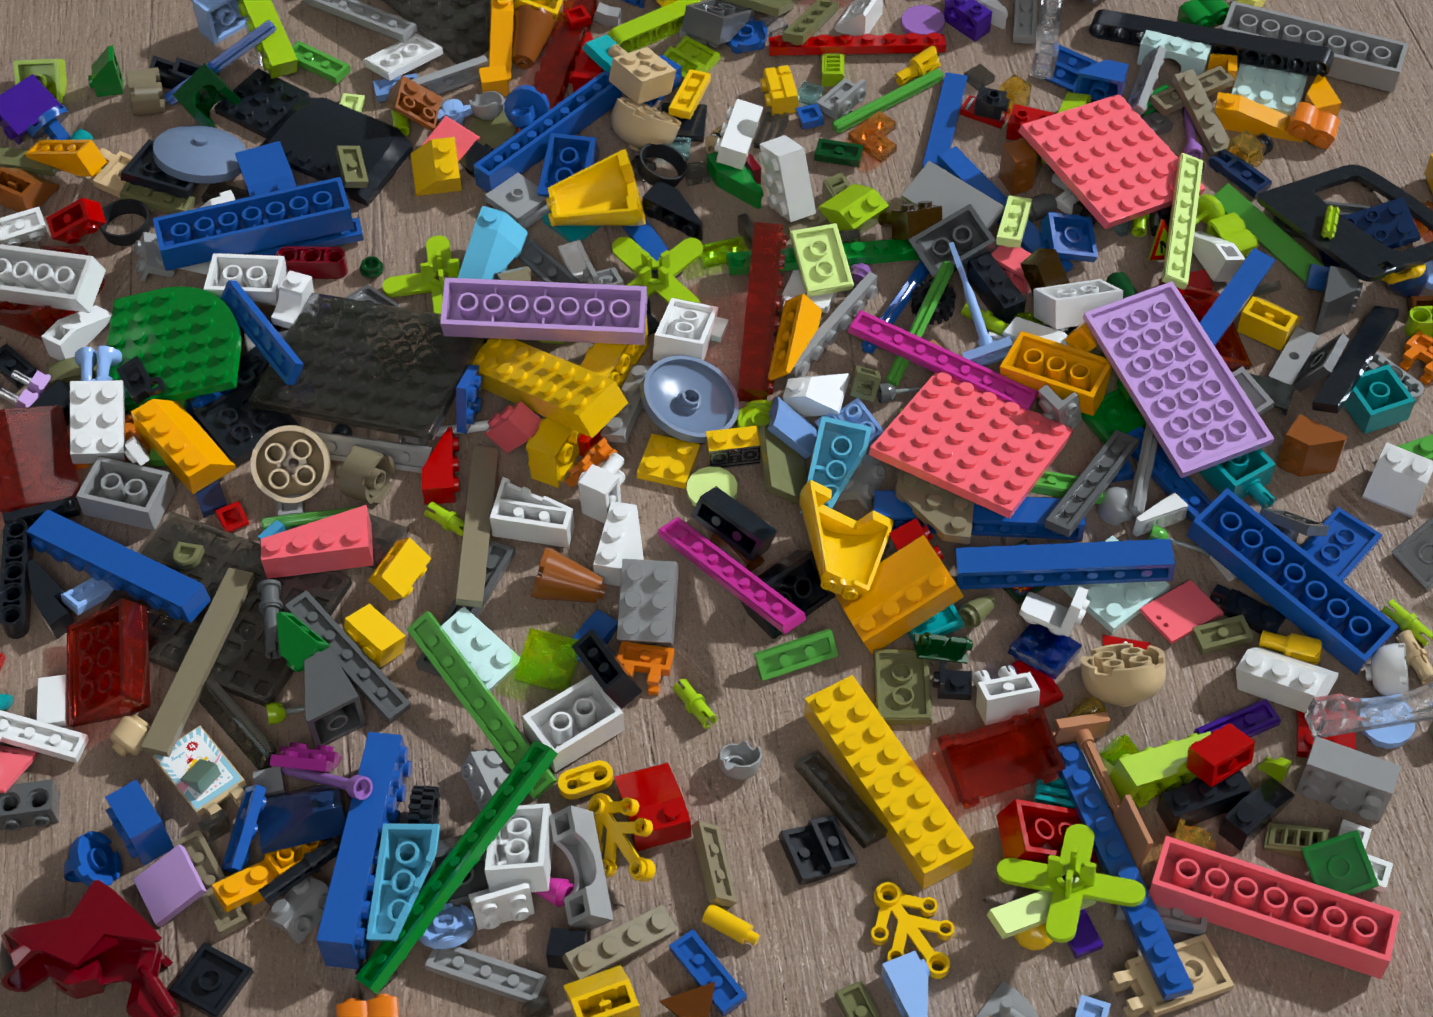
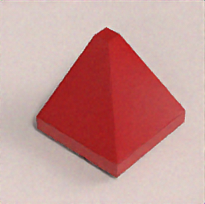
(232, 517)

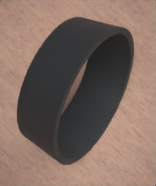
(666, 153)
(121, 207)

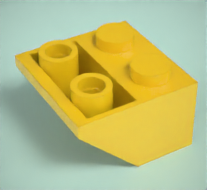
(1268, 323)
(603, 995)

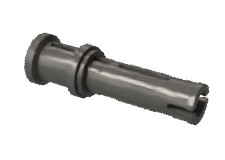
(269, 608)

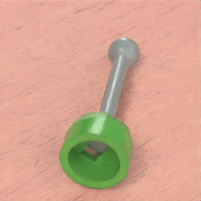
(1160, 533)

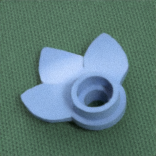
(455, 110)

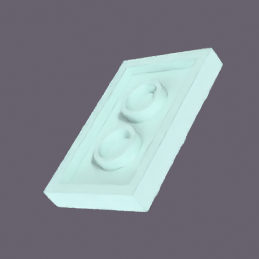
(481, 648)

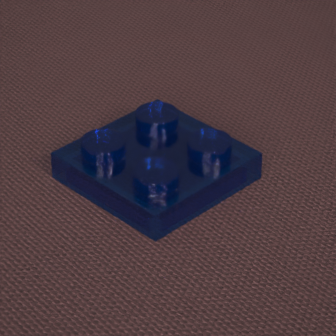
(1044, 650)

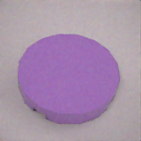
(922, 20)

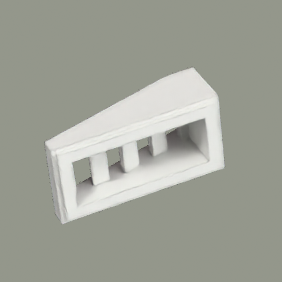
(1163, 514)

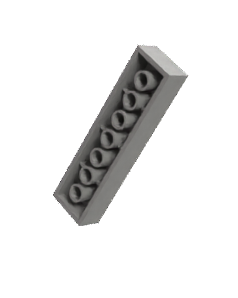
(1357, 55)

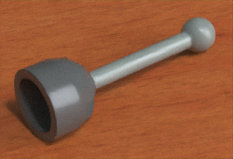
(887, 392)

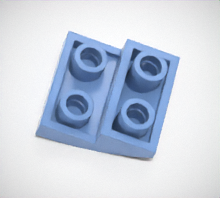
(792, 428)

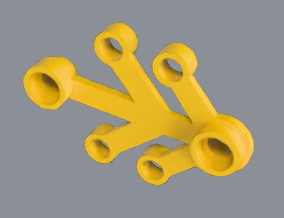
(603, 809)
(911, 926)

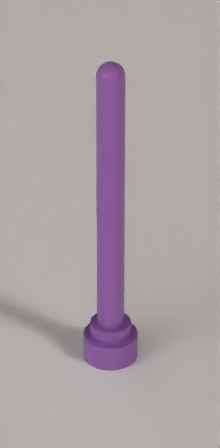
(1192, 147)
(357, 786)

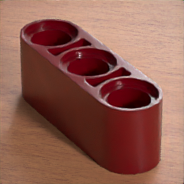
(316, 261)

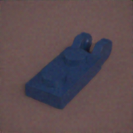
(1240, 173)

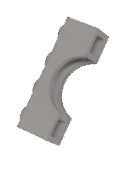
(577, 836)

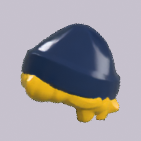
(1408, 282)

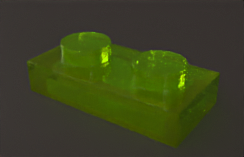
(715, 253)

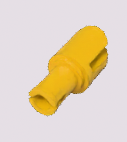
(918, 66)
(1293, 645)

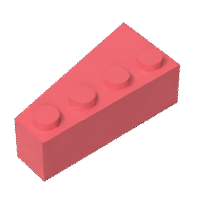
(320, 546)

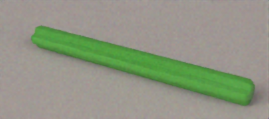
(887, 100)
(922, 318)

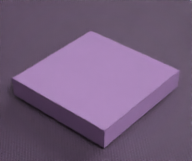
(169, 885)

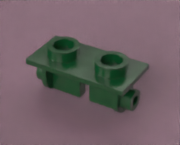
(942, 648)

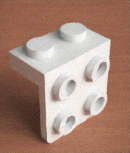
(1053, 615)
(501, 906)

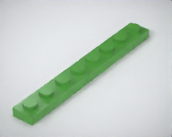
(474, 695)

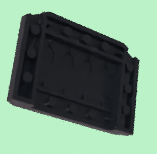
(320, 125)

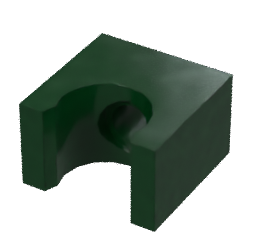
(202, 93)

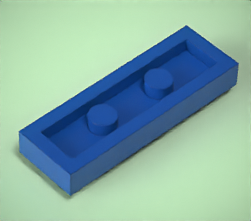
(244, 829)
(705, 969)

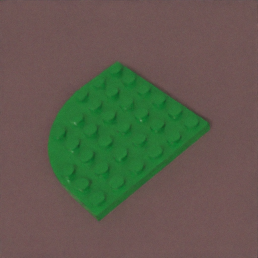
(178, 336)

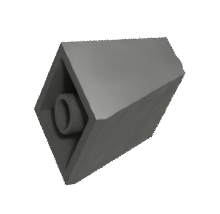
(330, 700)

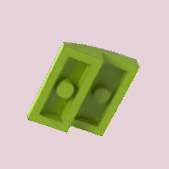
(693, 55)

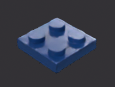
(468, 399)

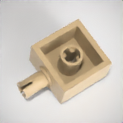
(640, 74)

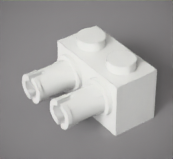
(600, 487)
(1006, 695)

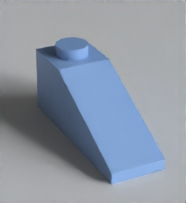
(908, 984)

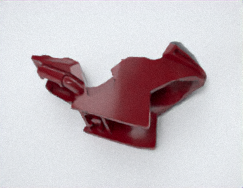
(89, 949)

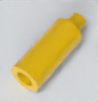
(730, 925)

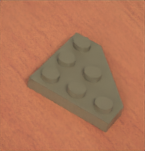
(937, 507)

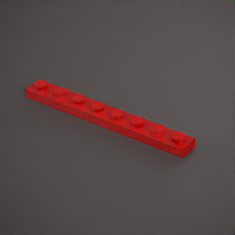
(862, 44)

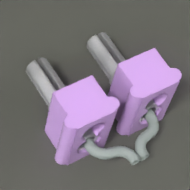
(36, 387)

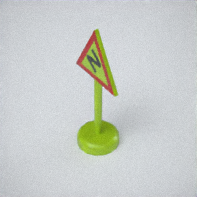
(1208, 209)

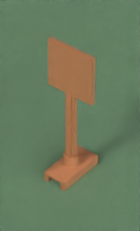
(1084, 730)

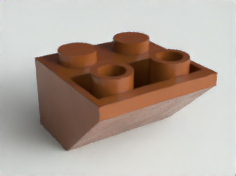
(414, 102)
(23, 190)

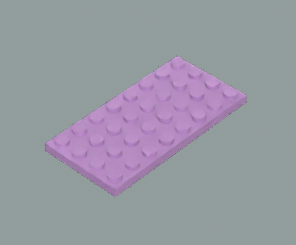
(1177, 379)

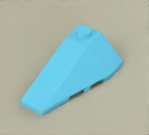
(492, 245)

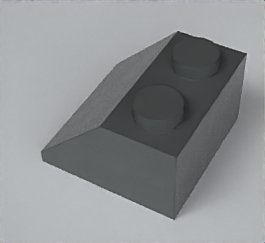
(1337, 299)
(475, 879)

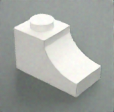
(292, 297)

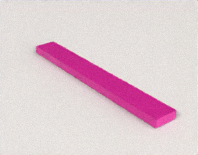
(940, 359)
(732, 575)

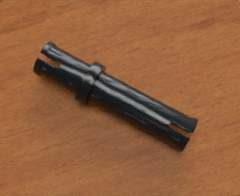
(294, 875)

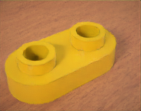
(584, 779)

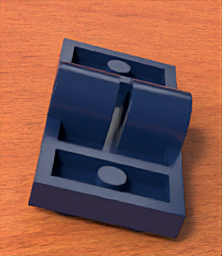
(1387, 222)

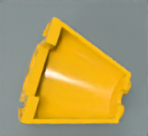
(598, 196)
(843, 548)

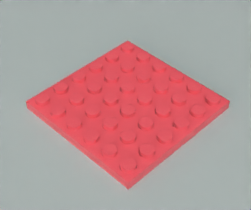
(1107, 159)
(972, 443)

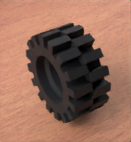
(942, 310)
(424, 805)

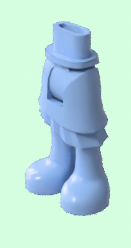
(104, 358)

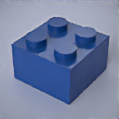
(138, 823)

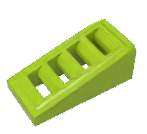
(832, 69)

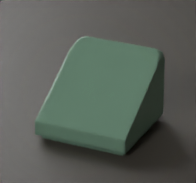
(201, 775)

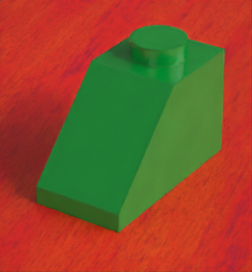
(106, 74)
(297, 640)

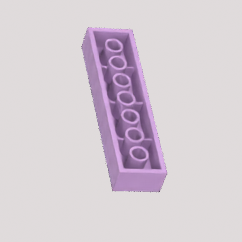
(544, 311)

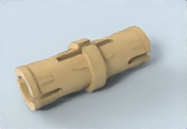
(1416, 657)

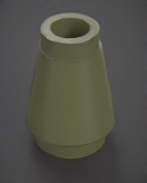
(977, 610)

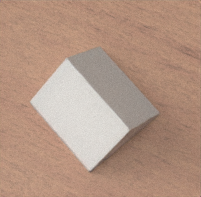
(860, 17)

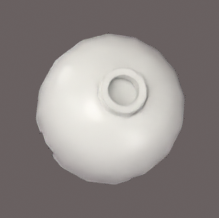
(1389, 670)

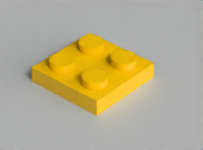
(668, 461)

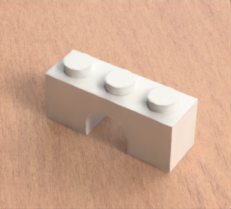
(736, 133)

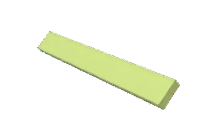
(1182, 221)

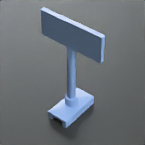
(988, 351)

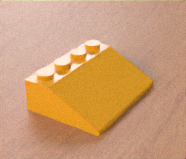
(903, 595)

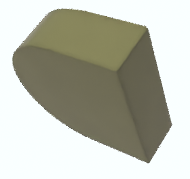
(187, 555)

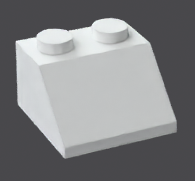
(1399, 480)

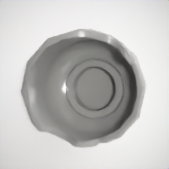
(487, 105)
(1115, 506)
(739, 760)

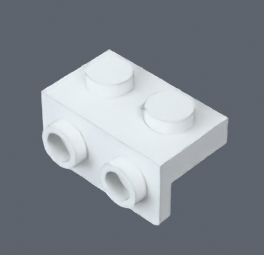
(22, 227)

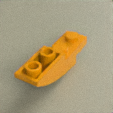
(244, 885)

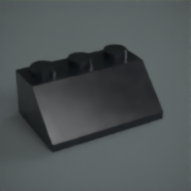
(798, 582)

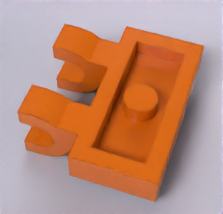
(1419, 347)
(594, 455)
(647, 659)

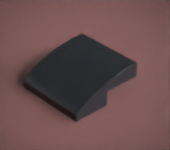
(817, 849)

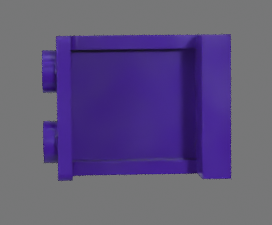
(22, 106)

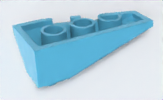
(837, 454)
(401, 869)

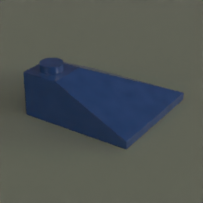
(301, 817)

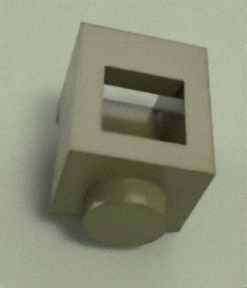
(864, 383)

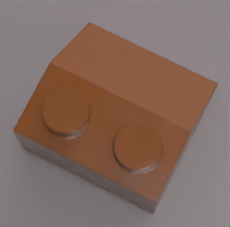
(1019, 166)
(1310, 448)

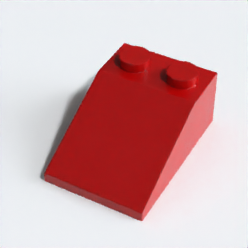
(658, 802)
(1035, 830)

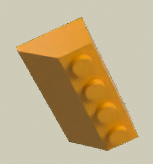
(1061, 367)
(181, 443)

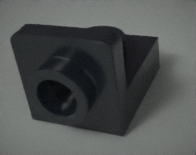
(952, 683)

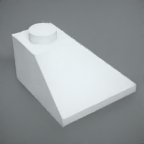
(816, 394)

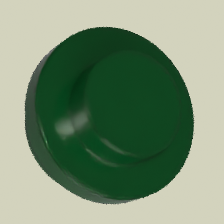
(371, 267)

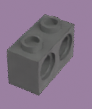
(26, 799)

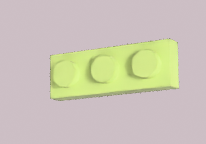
(1014, 221)

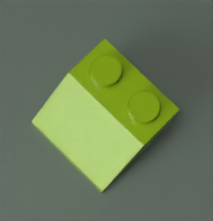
(48, 71)
(854, 208)

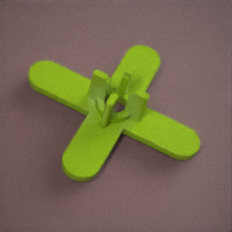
(438, 264)
(668, 266)
(1066, 895)

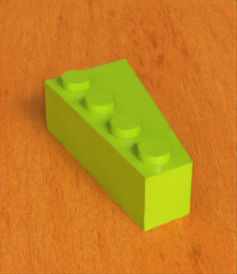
(1153, 770)

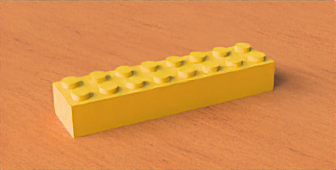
(549, 385)
(556, 445)
(888, 782)

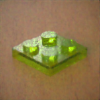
(547, 661)

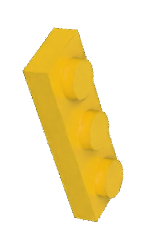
(689, 94)

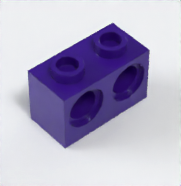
(968, 17)

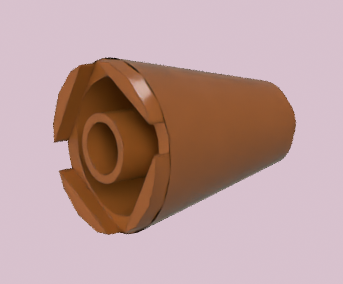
(530, 34)
(566, 580)

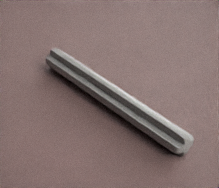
(1143, 472)

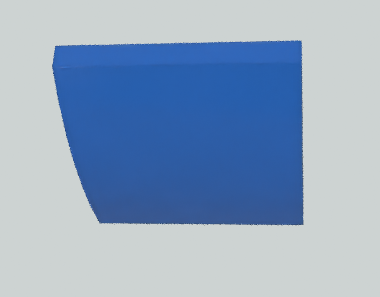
(1067, 68)

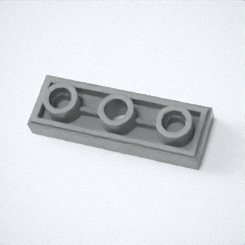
(1294, 356)

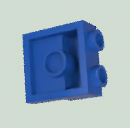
(1070, 236)

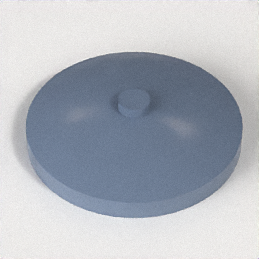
(198, 154)
(689, 398)

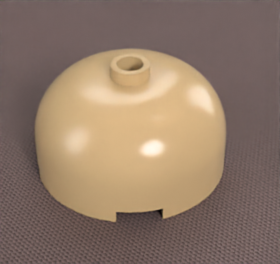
(642, 124)
(272, 468)
(1123, 673)

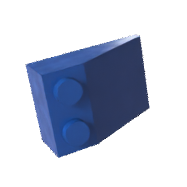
(565, 158)
(265, 169)

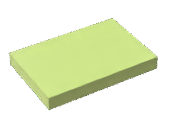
(821, 260)

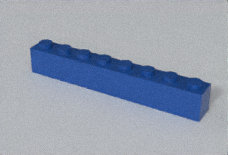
(531, 143)
(1025, 523)
(1064, 564)
(118, 566)

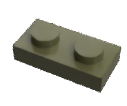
(352, 167)
(1222, 634)

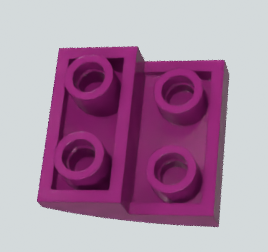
(299, 757)

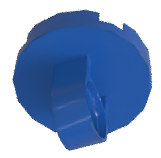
(525, 105)
(50, 124)
(92, 860)

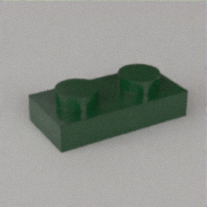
(839, 152)

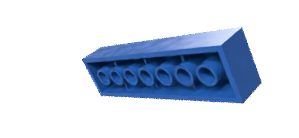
(253, 223)
(1291, 580)
(352, 884)

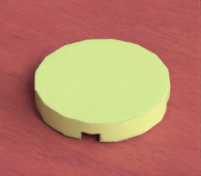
(708, 478)

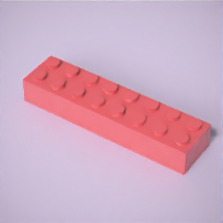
(1275, 907)

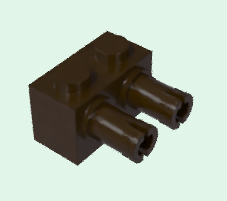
(911, 219)

